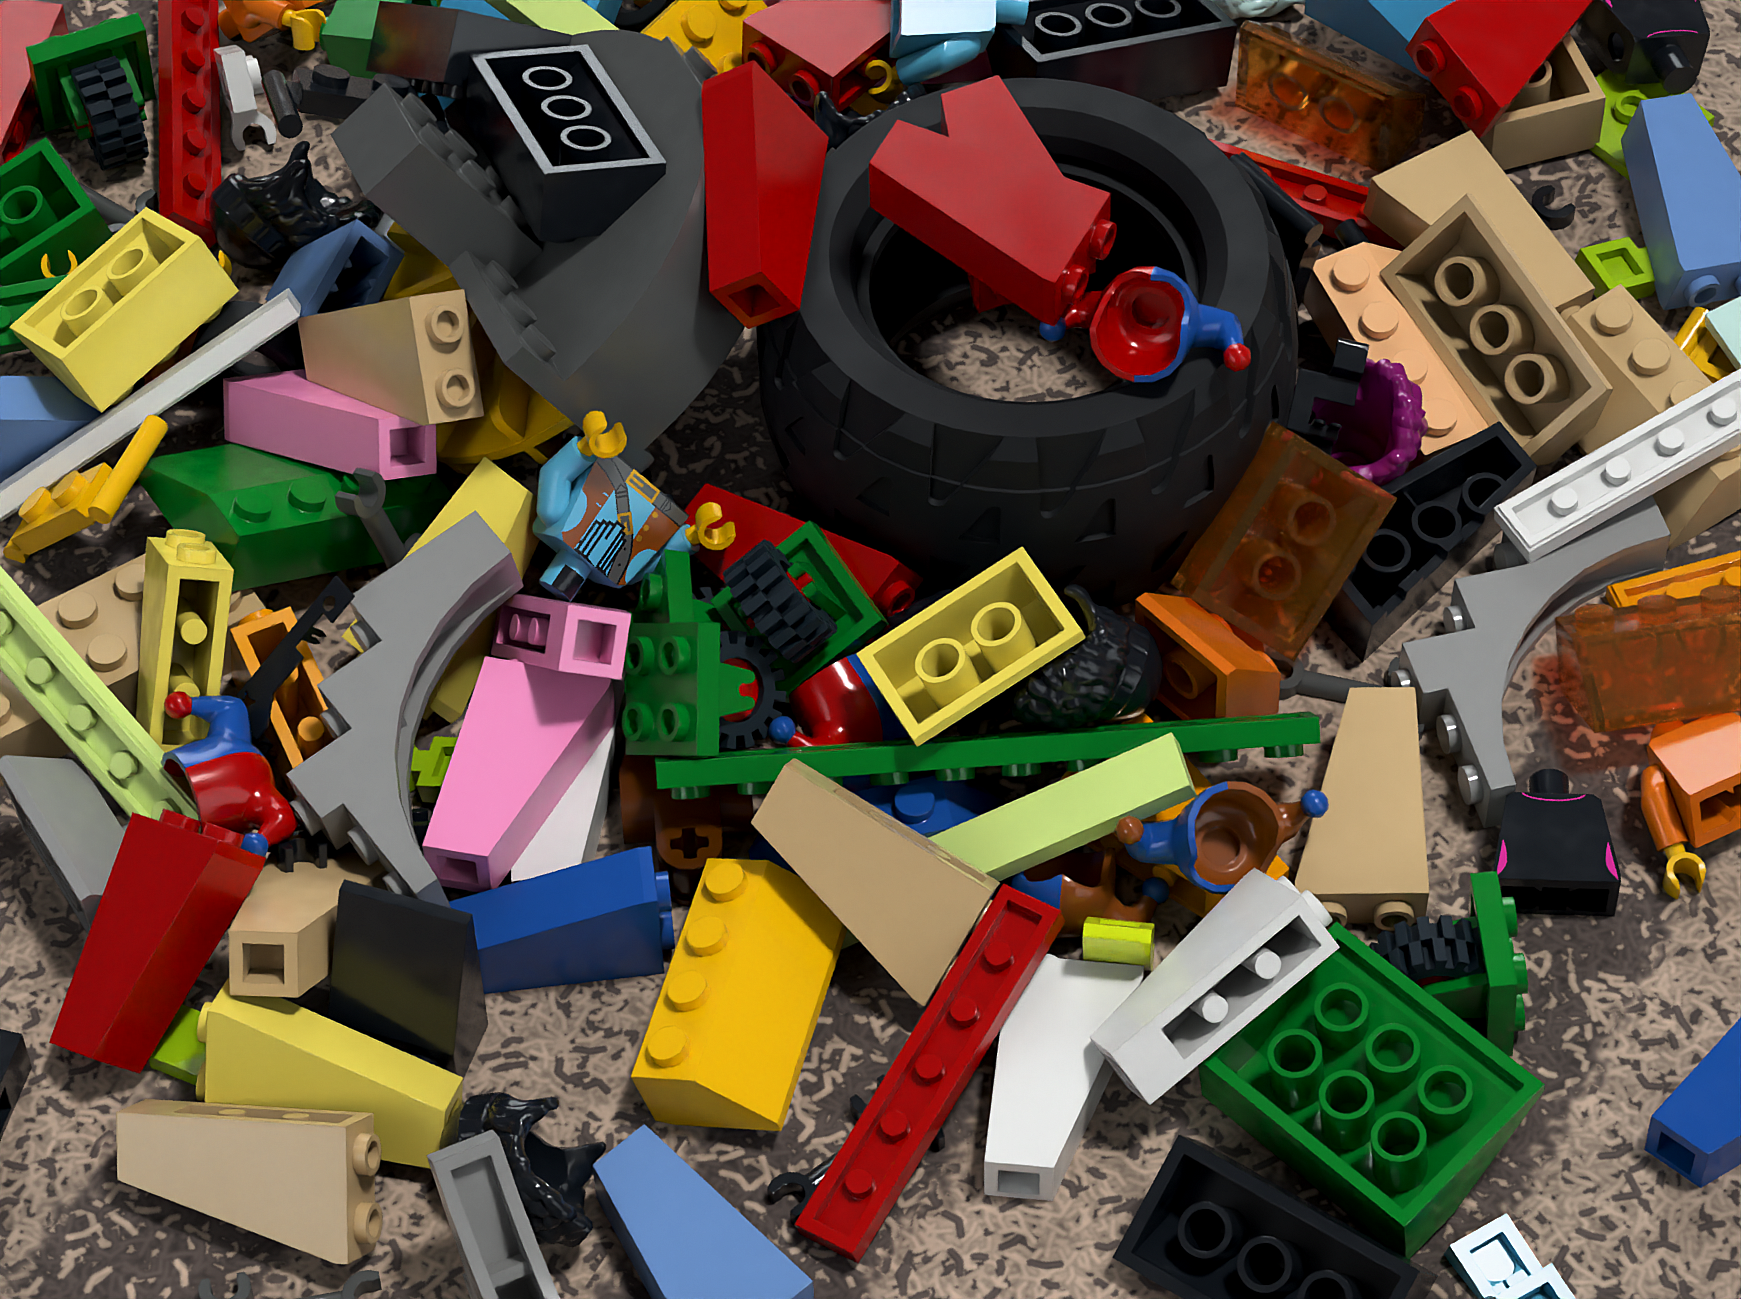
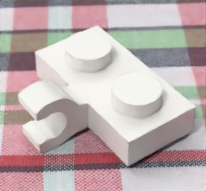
(239, 83)

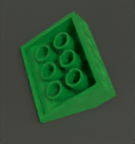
(279, 513)
(1372, 1093)

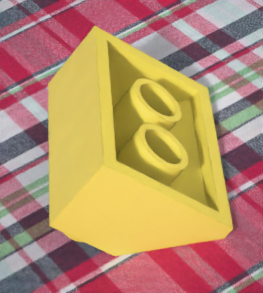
(125, 308)
(970, 646)

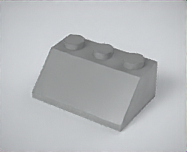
(67, 824)

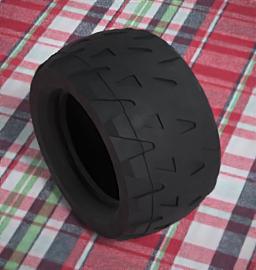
(1089, 484)

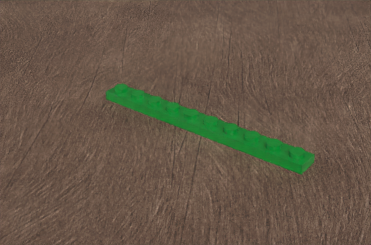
(1016, 752)

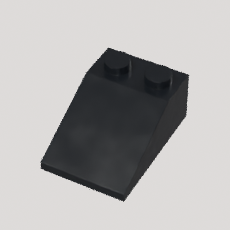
(408, 975)

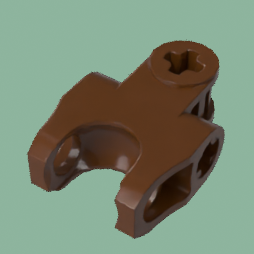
(682, 828)

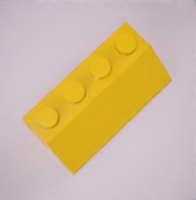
(739, 999)

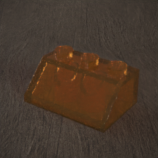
(1326, 97)
(1284, 541)
(1652, 659)

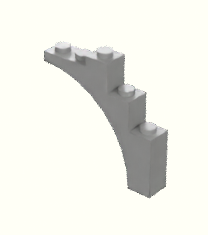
(1494, 627)
(409, 631)
(489, 1221)

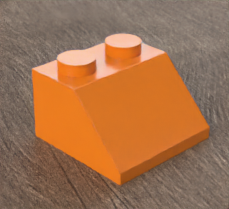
(1204, 663)

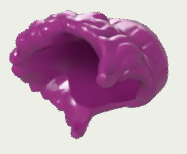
(1383, 426)

